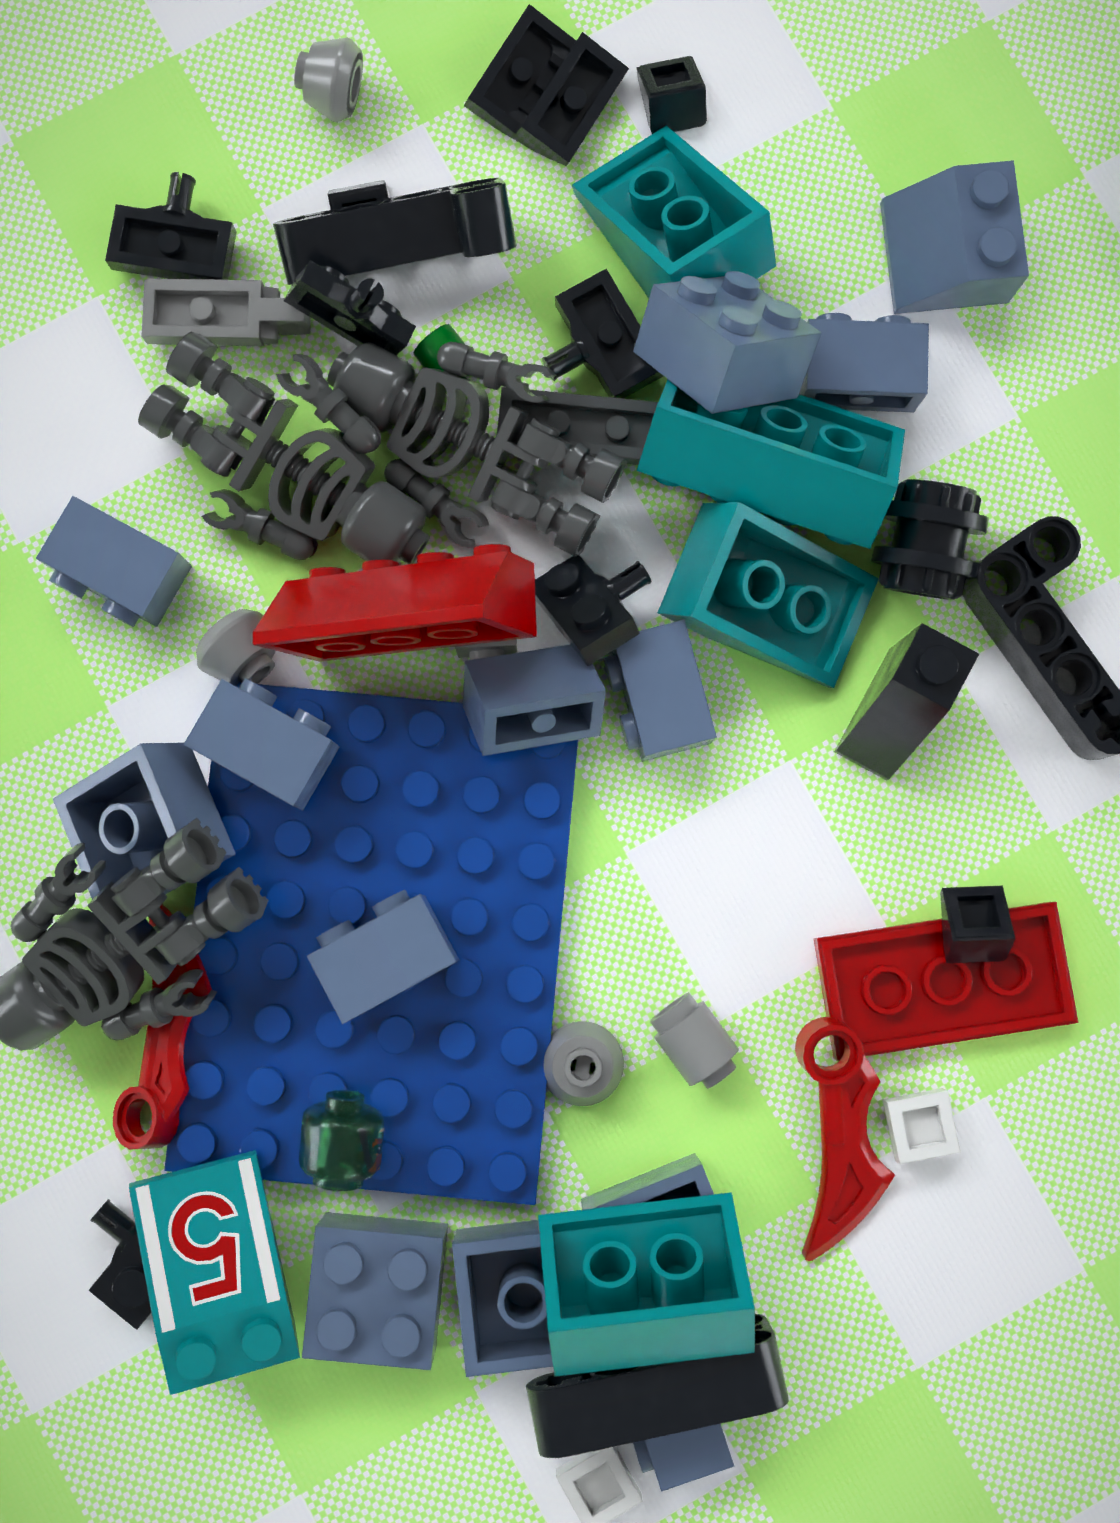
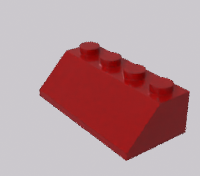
(403, 606)

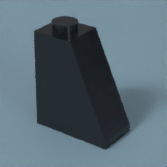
(906, 700)

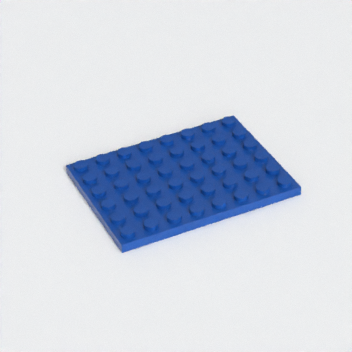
(444, 1060)

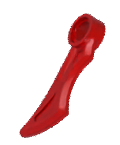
(161, 1074)
(850, 1170)

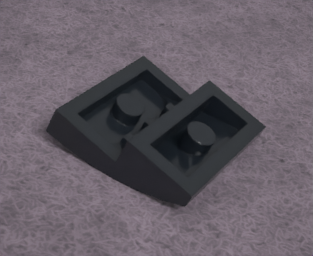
(546, 87)

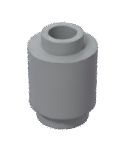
(695, 1041)

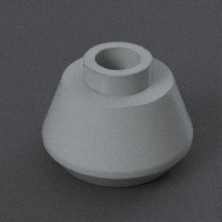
(330, 77)
(229, 650)
(587, 1044)

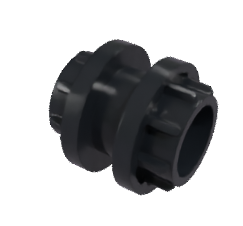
(930, 539)

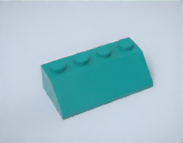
(782, 459)

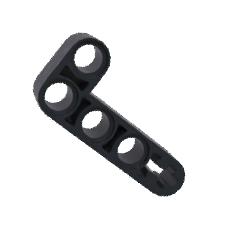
(400, 229)
(1060, 642)
(653, 1401)

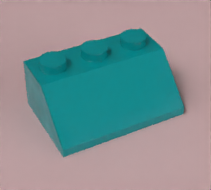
(645, 1284)

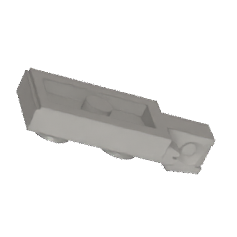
(219, 311)

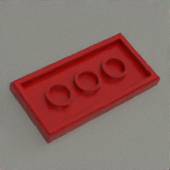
(906, 996)

